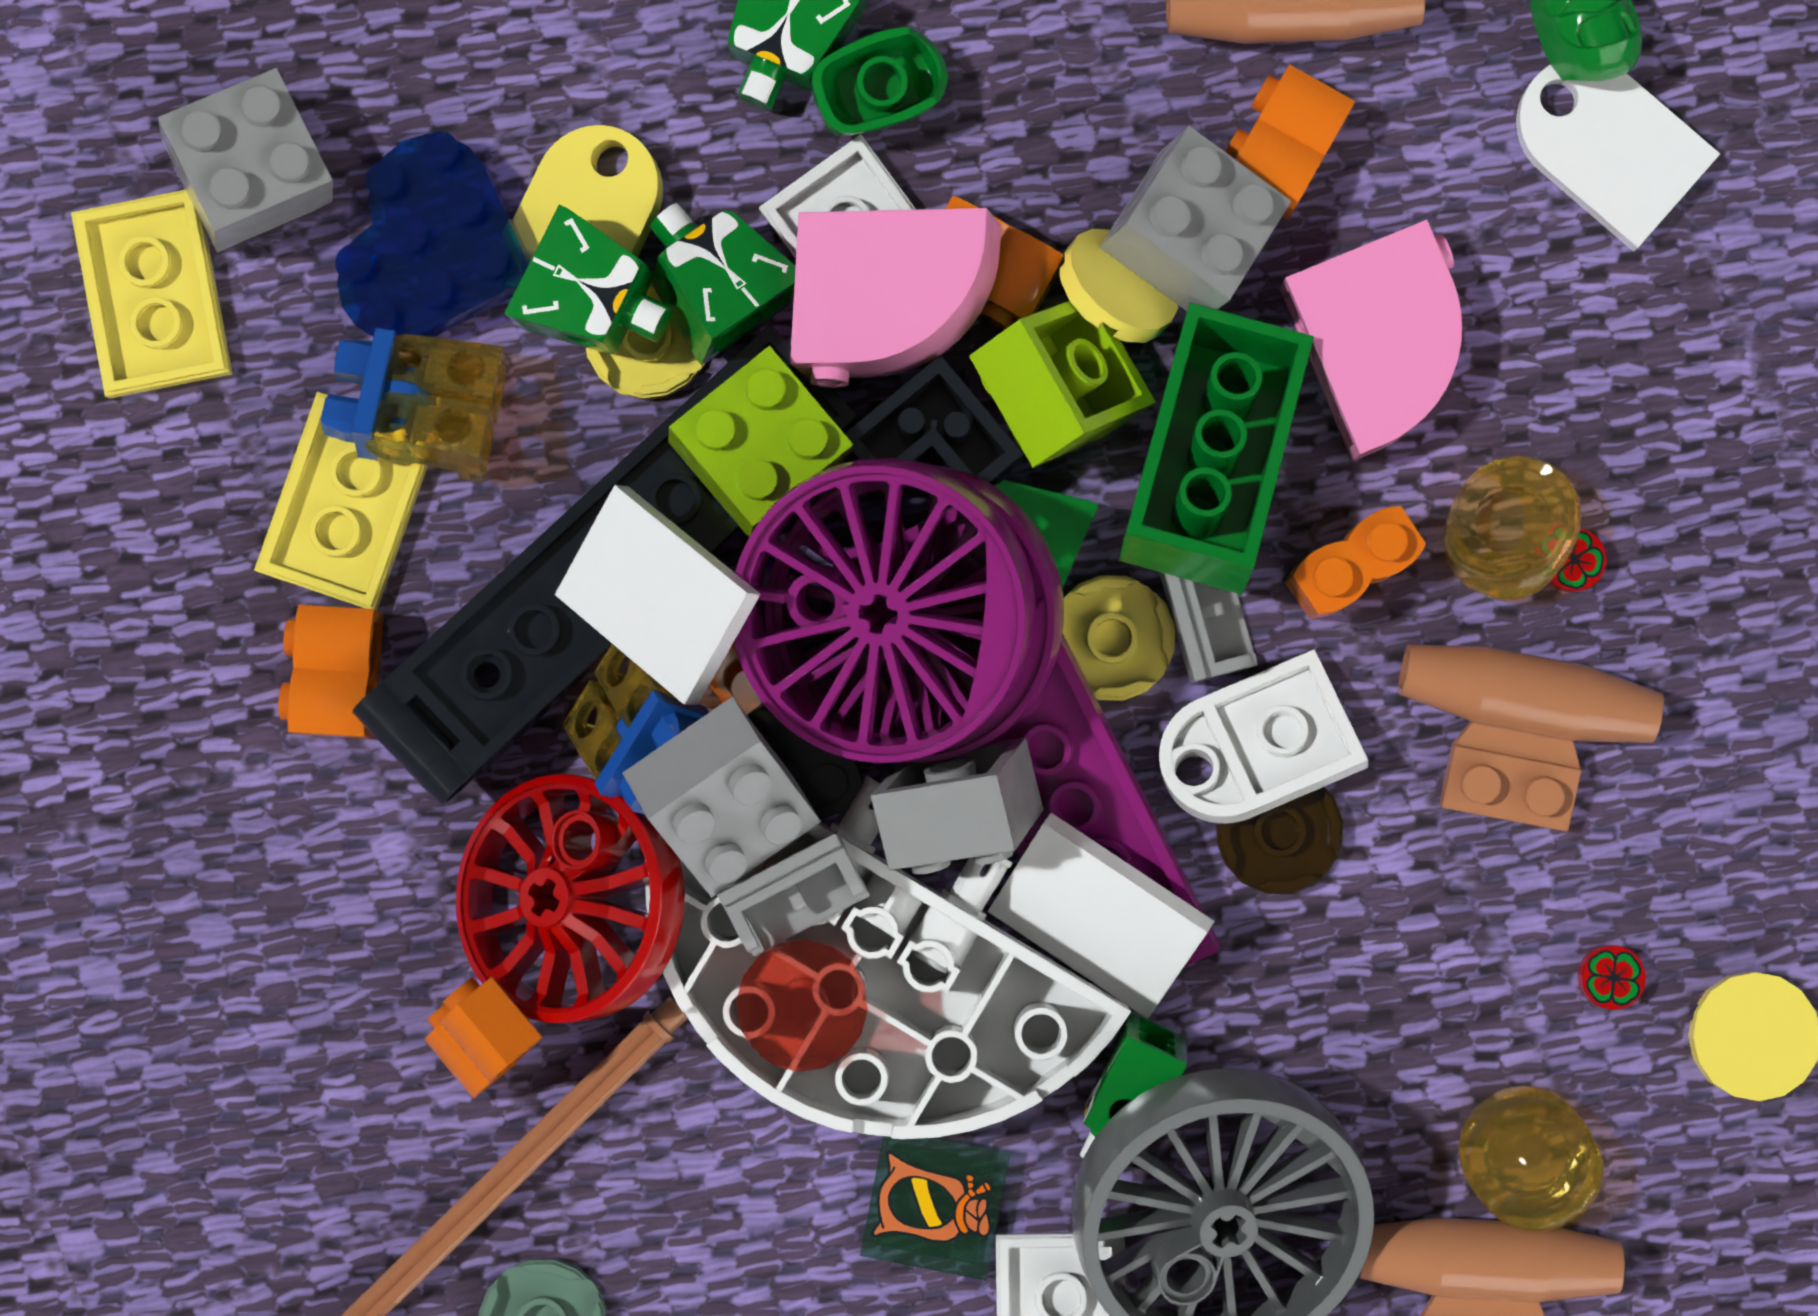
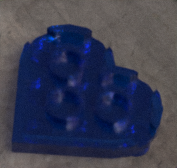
(435, 244)

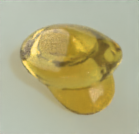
(1521, 533)
(1531, 1159)

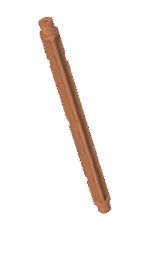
(520, 1161)

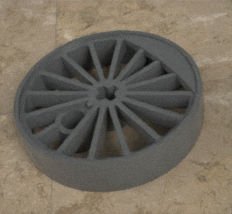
(1231, 1206)

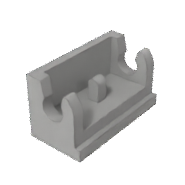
(1208, 628)
(793, 894)

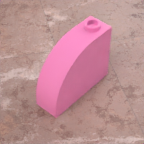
(887, 288)
(1381, 333)

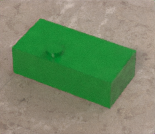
(1216, 449)

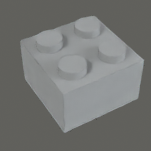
(246, 159)
(1195, 222)
(721, 797)
(958, 807)

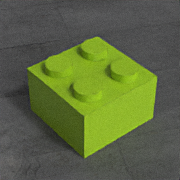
(1060, 381)
(757, 438)

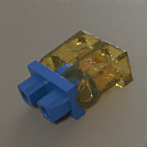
(419, 400)
(631, 723)

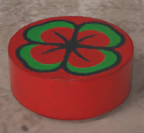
(1583, 566)
(1611, 977)

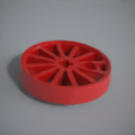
(567, 899)

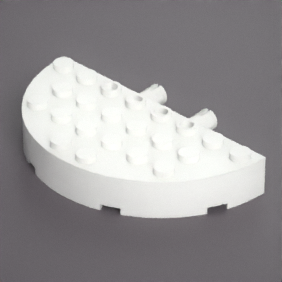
(957, 1009)

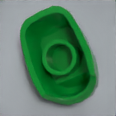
(1588, 37)
(879, 82)

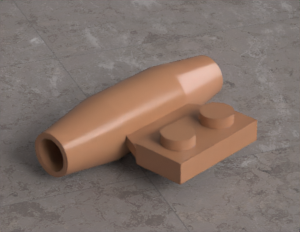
(1290, 19)
(1523, 717)
(1491, 1266)

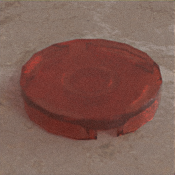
(802, 1004)

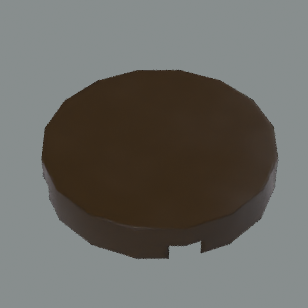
(1256, 845)

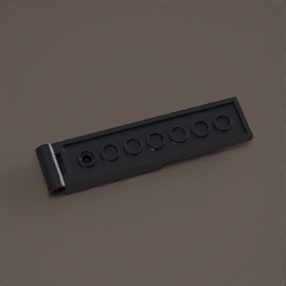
(431, 705)

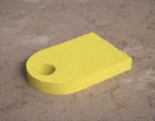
(614, 205)

